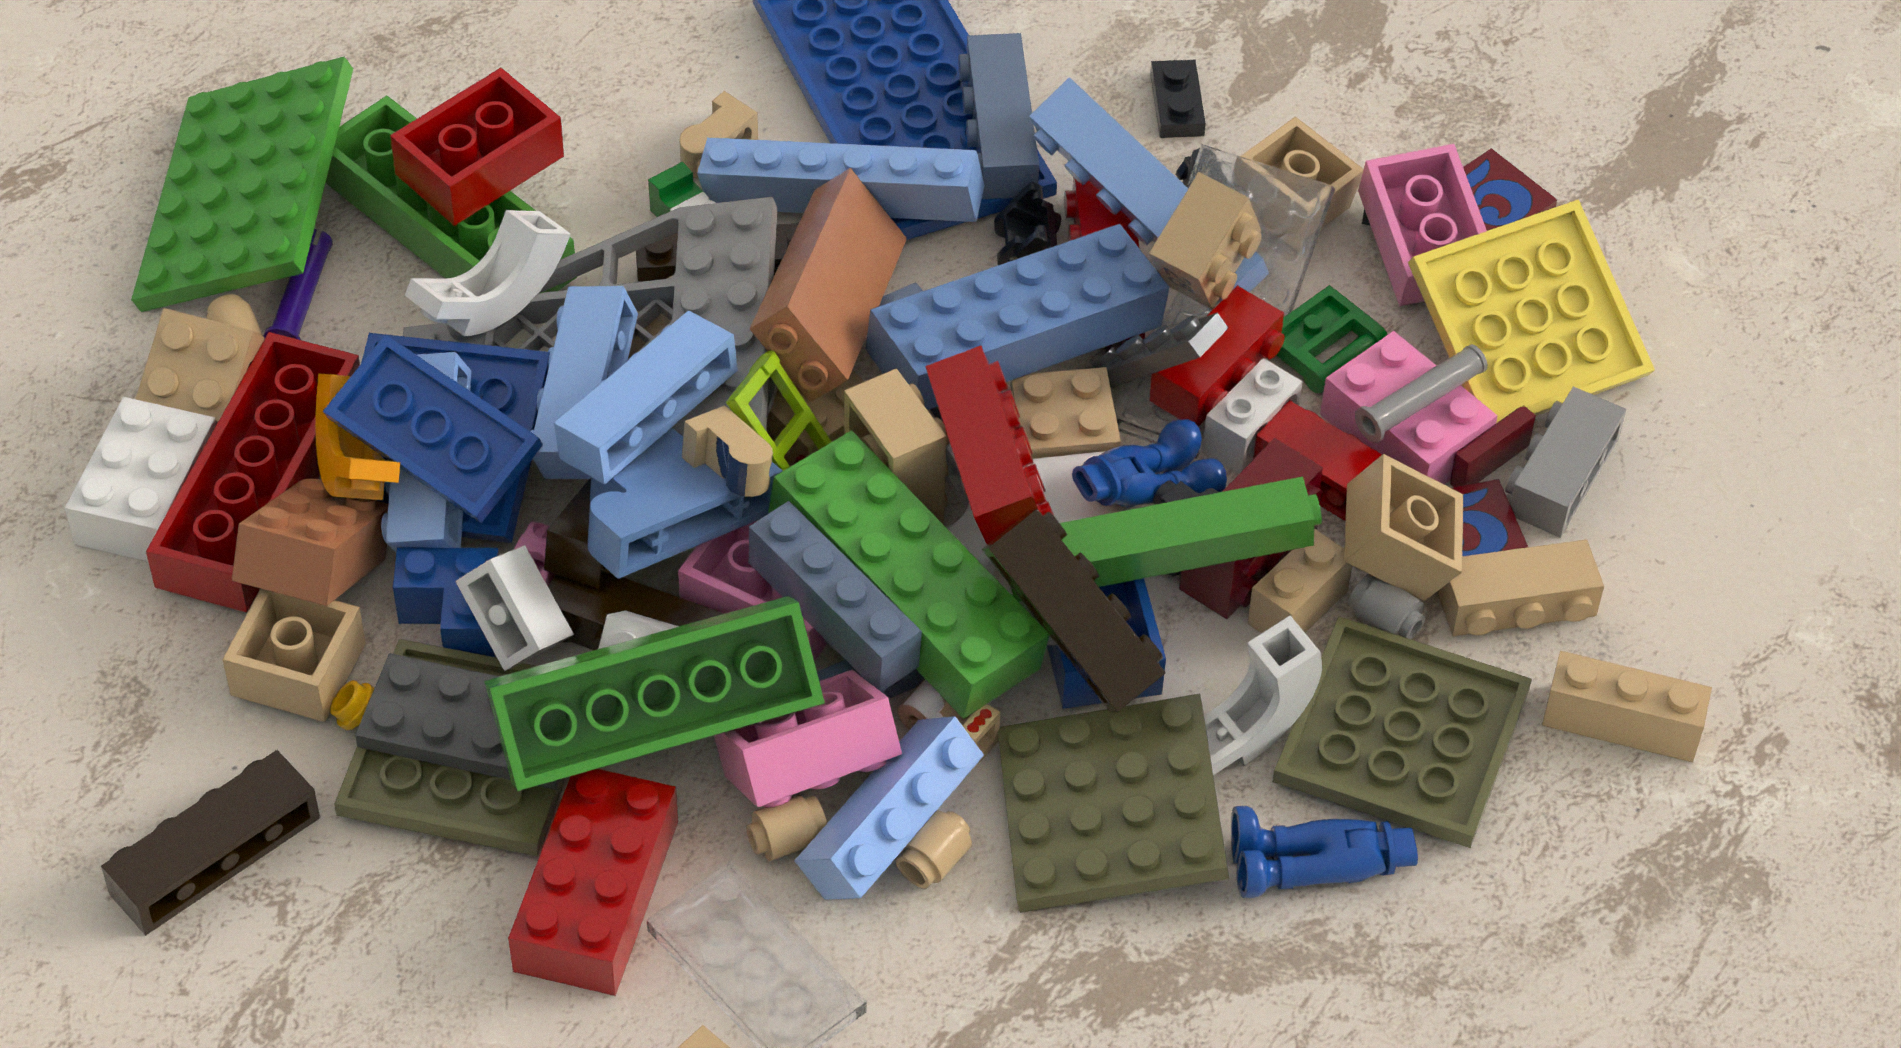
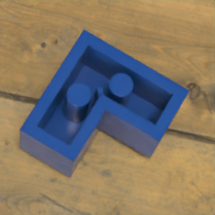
(429, 595)

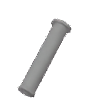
(1419, 393)

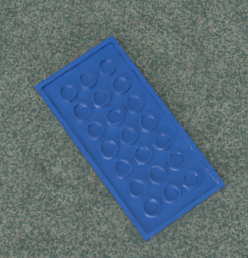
(882, 77)

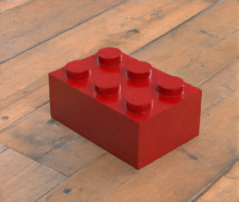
(477, 146)

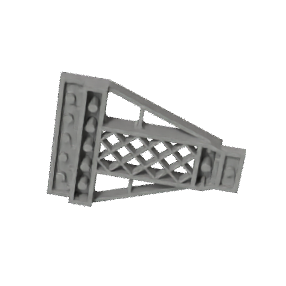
(720, 275)

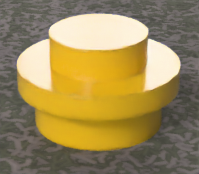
(351, 704)

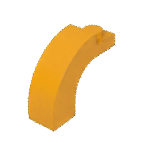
(344, 462)

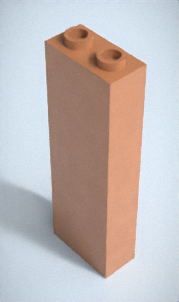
(828, 284)

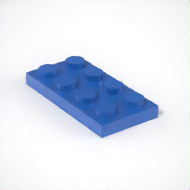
(433, 428)

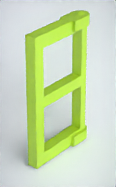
(769, 366)

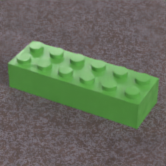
(366, 177)
(972, 628)
(654, 692)

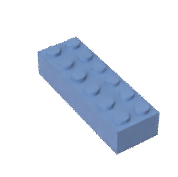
(1024, 310)

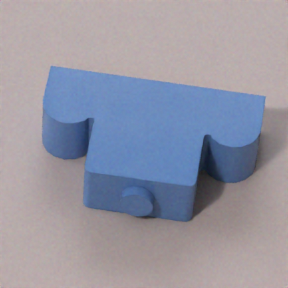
(664, 508)

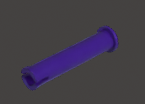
(300, 290)

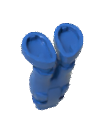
(1131, 472)
(1334, 850)

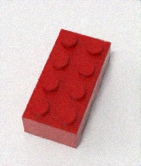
(985, 442)
(594, 880)

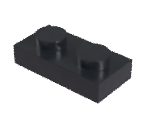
(1177, 98)

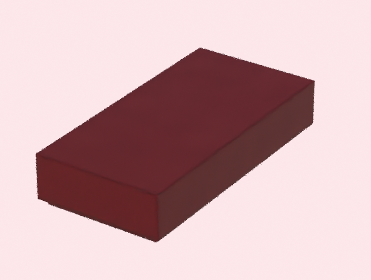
(1493, 448)

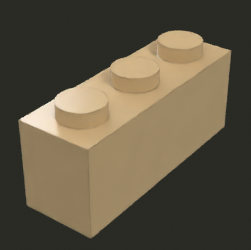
(1523, 588)
(1627, 706)

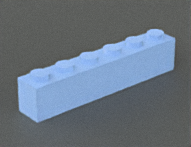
(1118, 167)
(902, 179)

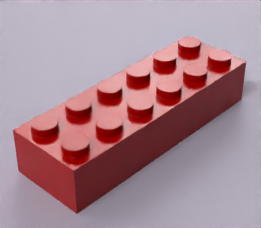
(249, 460)

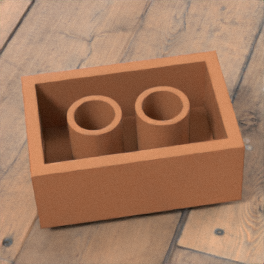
(310, 543)

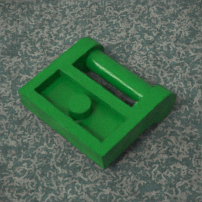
(1318, 326)

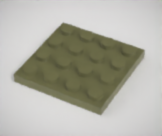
(1404, 732)
(444, 798)
(1111, 803)

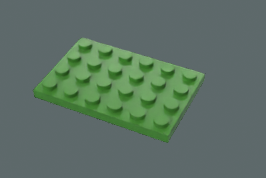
(244, 185)

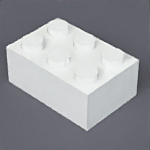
(135, 476)

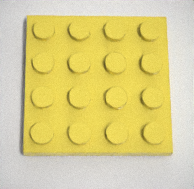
(1536, 308)

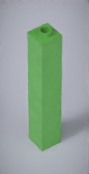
(1196, 531)

